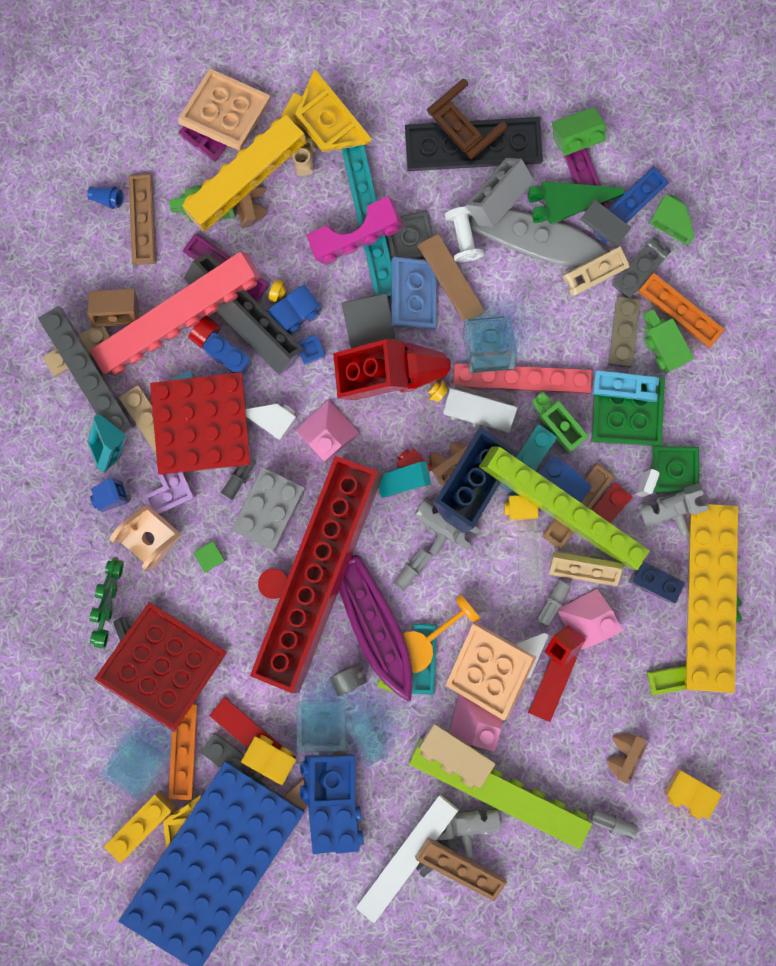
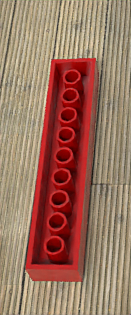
(316, 575)

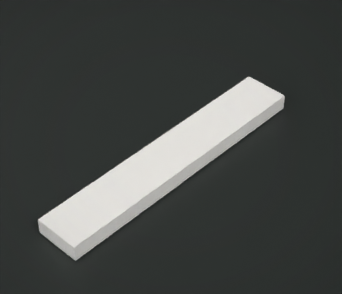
(404, 860)

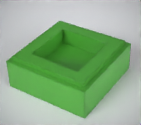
(209, 556)

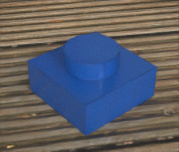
(312, 349)

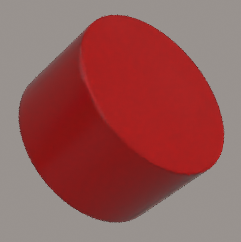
(203, 330)
(272, 583)

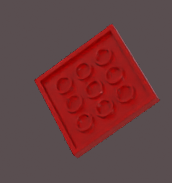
(200, 423)
(160, 666)

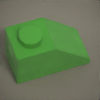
(673, 219)

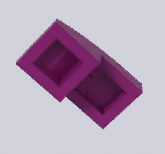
(204, 144)

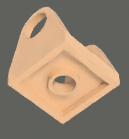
(132, 536)

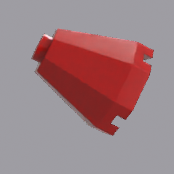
(424, 366)

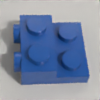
(328, 779)
(335, 828)

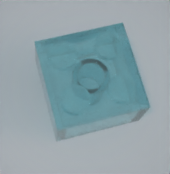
(489, 344)
(321, 725)
(134, 766)

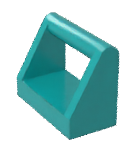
(110, 447)

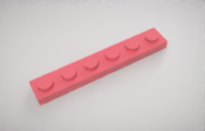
(526, 379)

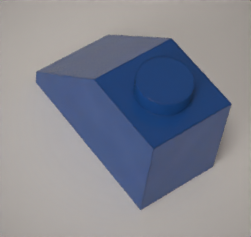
(565, 478)
(108, 495)

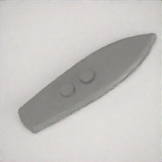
(544, 241)

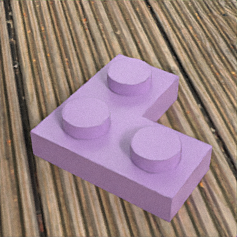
(172, 494)

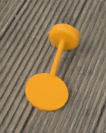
(420, 646)

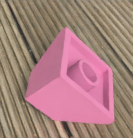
(327, 431)
(590, 618)
(475, 724)

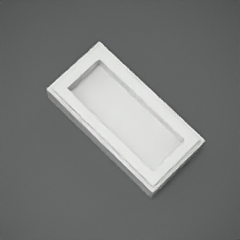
(647, 483)

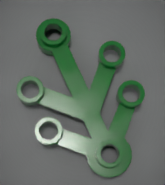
(106, 593)

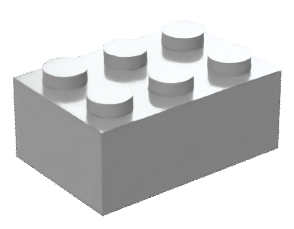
(268, 509)

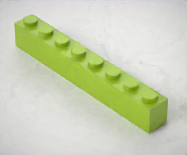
(563, 508)
(516, 801)

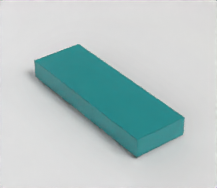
(404, 479)
(425, 680)

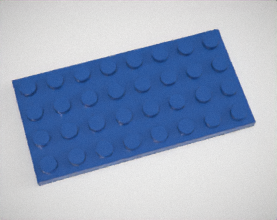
(211, 865)

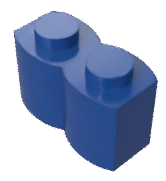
(295, 310)
(222, 352)

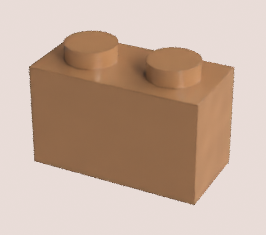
(112, 307)

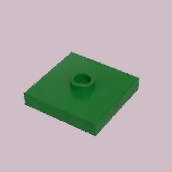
(676, 466)

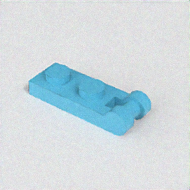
(625, 385)

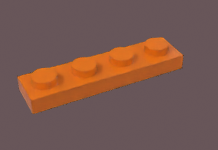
(681, 310)
(183, 757)

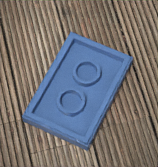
(413, 294)

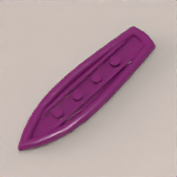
(376, 628)

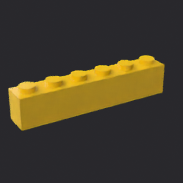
(244, 173)

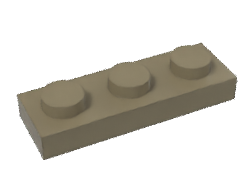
(624, 332)

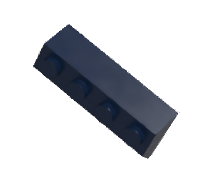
(469, 486)

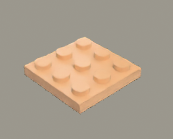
(224, 109)
(490, 671)

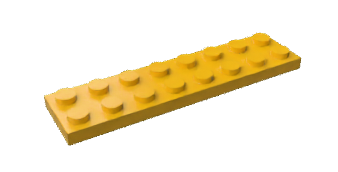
(712, 600)

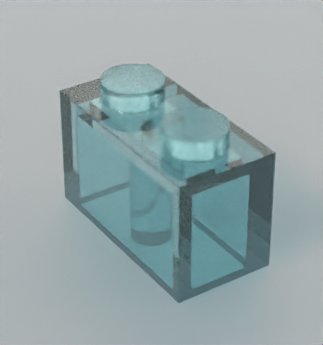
(367, 738)

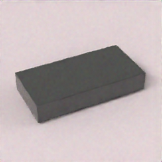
(605, 223)

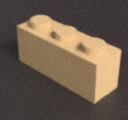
(456, 756)

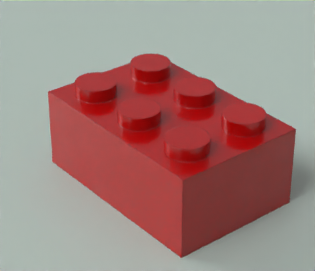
(370, 370)

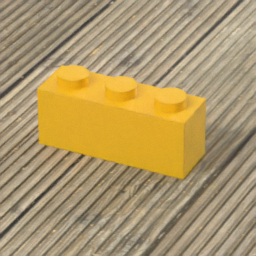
(139, 826)

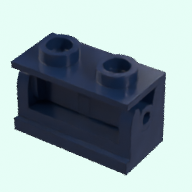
(657, 583)

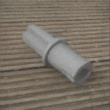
(412, 569)
(553, 603)
(614, 824)

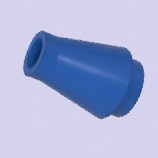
(107, 196)

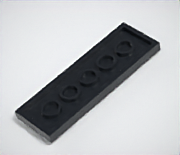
(432, 149)

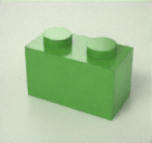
(579, 131)

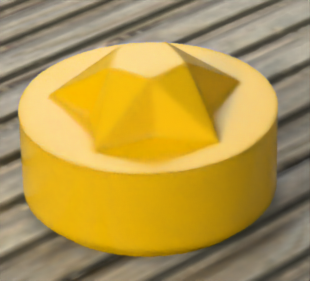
(277, 291)

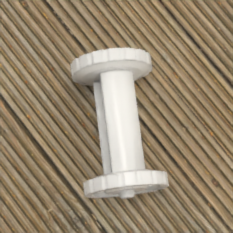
(464, 235)

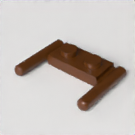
(458, 126)

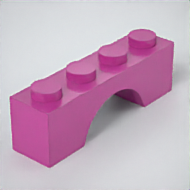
(380, 220)

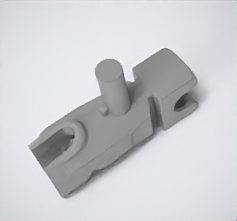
(674, 508)
(442, 528)
(469, 824)

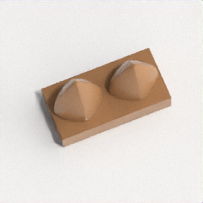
(251, 212)
(442, 465)
(634, 748)

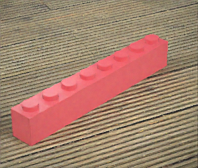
(176, 313)

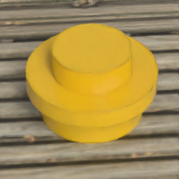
(437, 391)

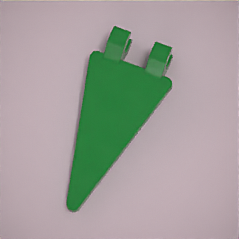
(567, 199)

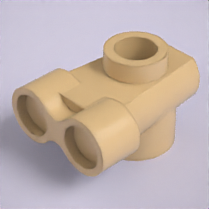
(304, 158)

